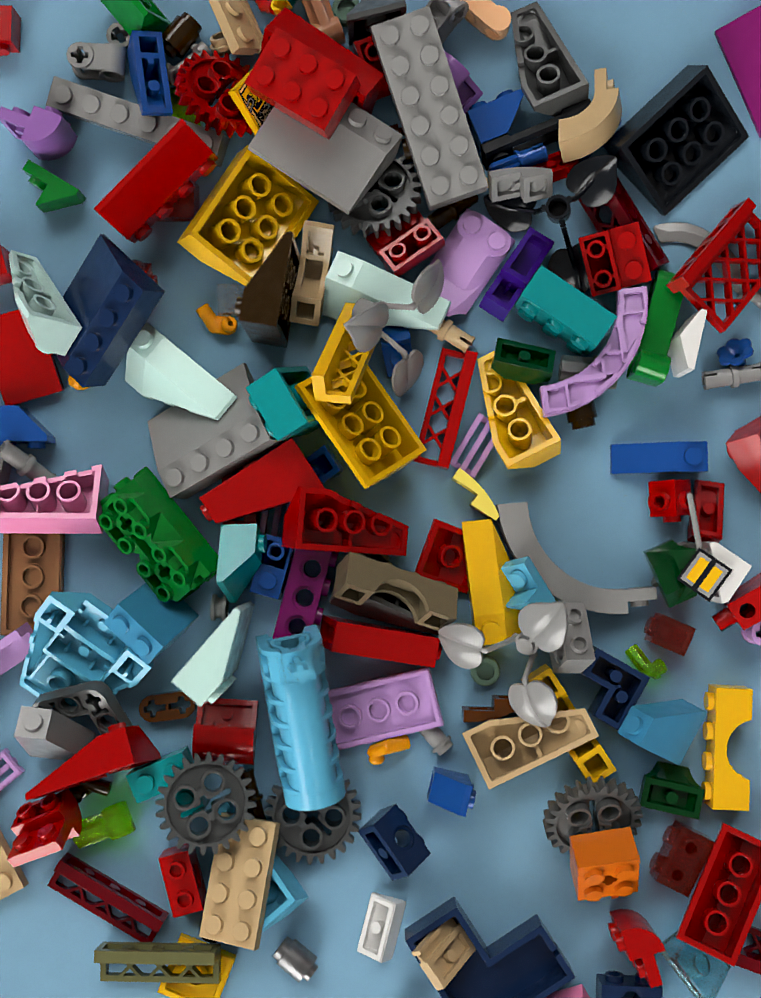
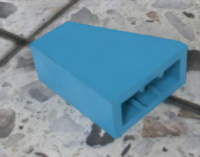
(663, 727)

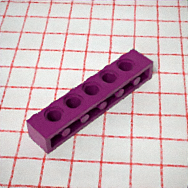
(298, 580)

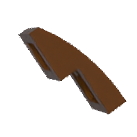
(499, 707)

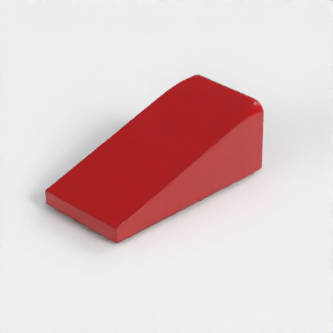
(709, 510)

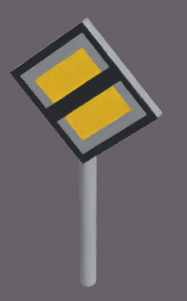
(703, 572)

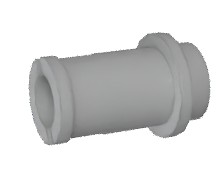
(437, 739)

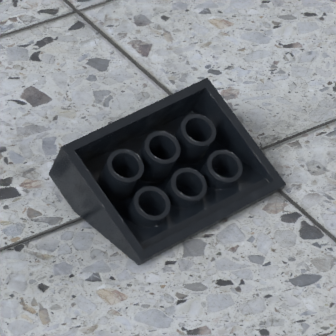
(677, 138)

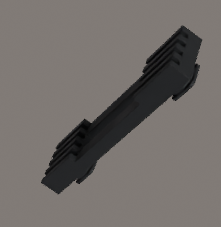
(503, 146)

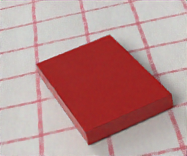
(23, 368)

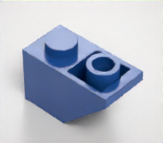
(493, 118)
(23, 428)
(274, 569)
(451, 791)

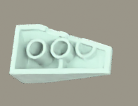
(357, 279)
(42, 306)
(169, 375)

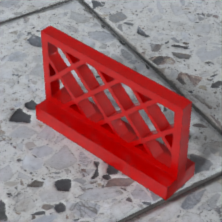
(708, 253)

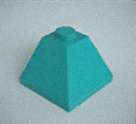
(239, 557)

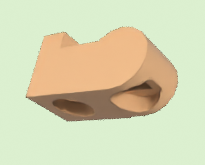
(489, 18)

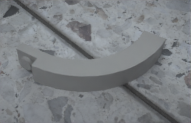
(522, 542)

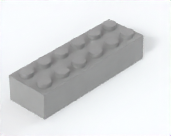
(429, 108)

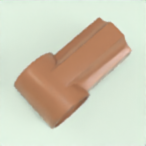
(322, 17)

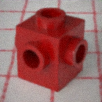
(669, 499)

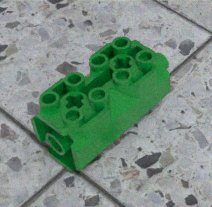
(150, 523)

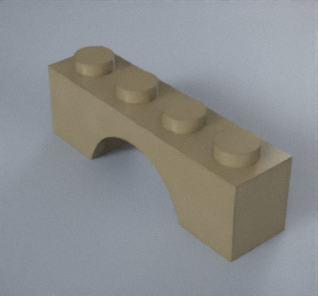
(429, 600)

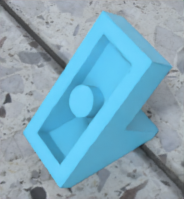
(526, 582)

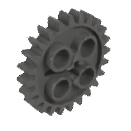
(397, 201)
(571, 815)
(219, 827)
(292, 830)

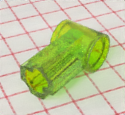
(110, 823)

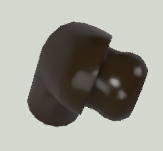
(97, 786)

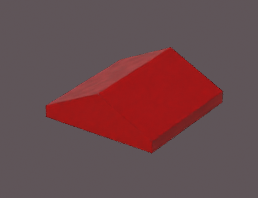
(444, 556)

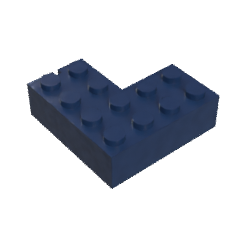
(514, 966)

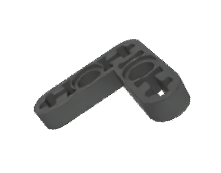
(92, 699)

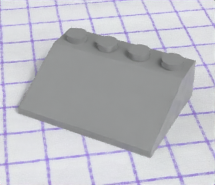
(335, 168)
(200, 450)

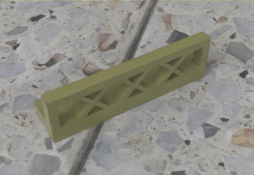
(160, 955)

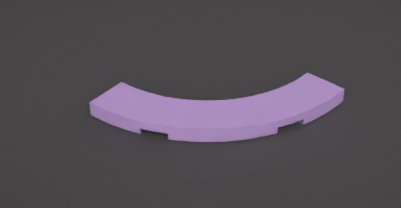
(609, 364)

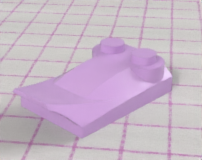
(471, 259)

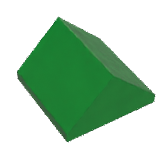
(137, 15)

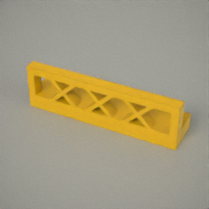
(336, 357)

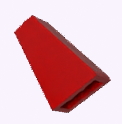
(261, 485)
(379, 641)

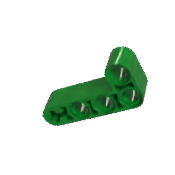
(651, 359)

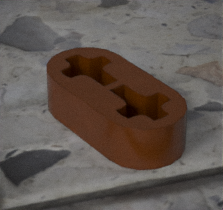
(167, 713)

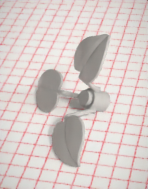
(370, 318)
(542, 628)

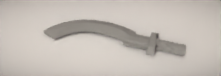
(694, 236)

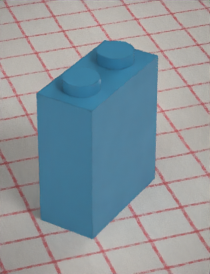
(148, 623)

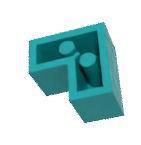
(147, 777)

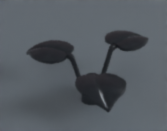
(592, 182)

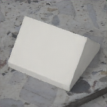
(739, 567)

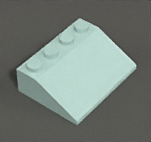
(213, 665)

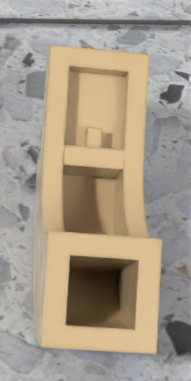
(594, 125)
(312, 271)

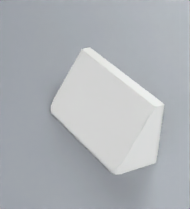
(381, 927)

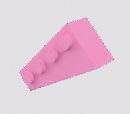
(55, 504)

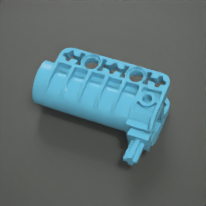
(301, 719)

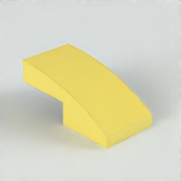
(481, 501)

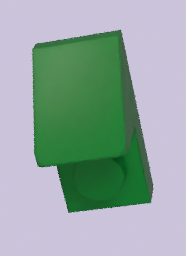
(56, 192)

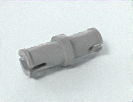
(731, 376)
(24, 463)

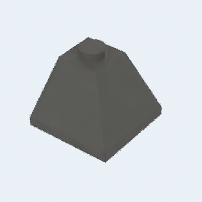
(370, 13)

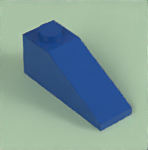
(149, 73)
(659, 458)

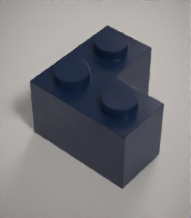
(619, 688)

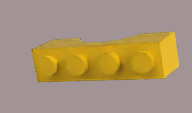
(727, 709)
(590, 756)

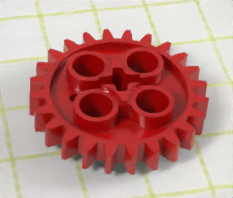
(203, 81)

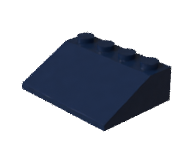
(112, 305)

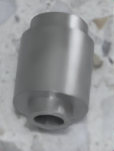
(295, 959)

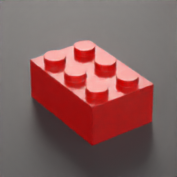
(302, 83)

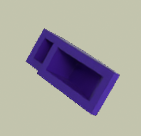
(516, 274)

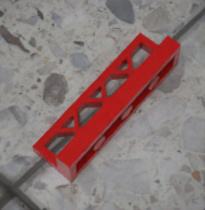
(458, 403)

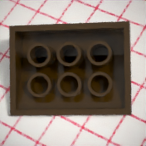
(268, 295)

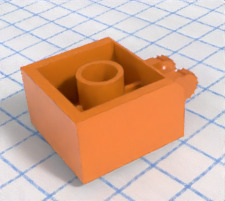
(604, 864)

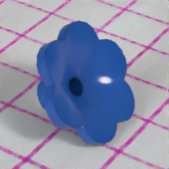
(735, 352)

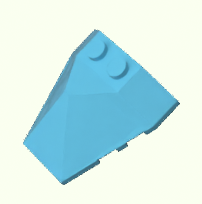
(76, 647)

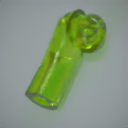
(644, 665)

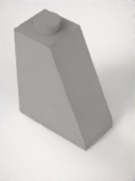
(50, 734)

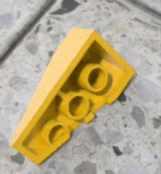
(516, 420)
(487, 583)

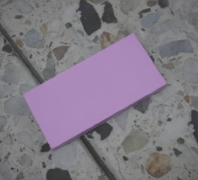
(385, 708)

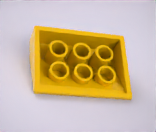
(246, 217)
(368, 431)

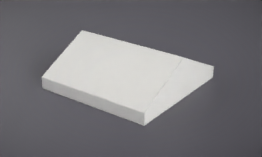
(686, 344)

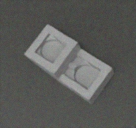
(527, 182)

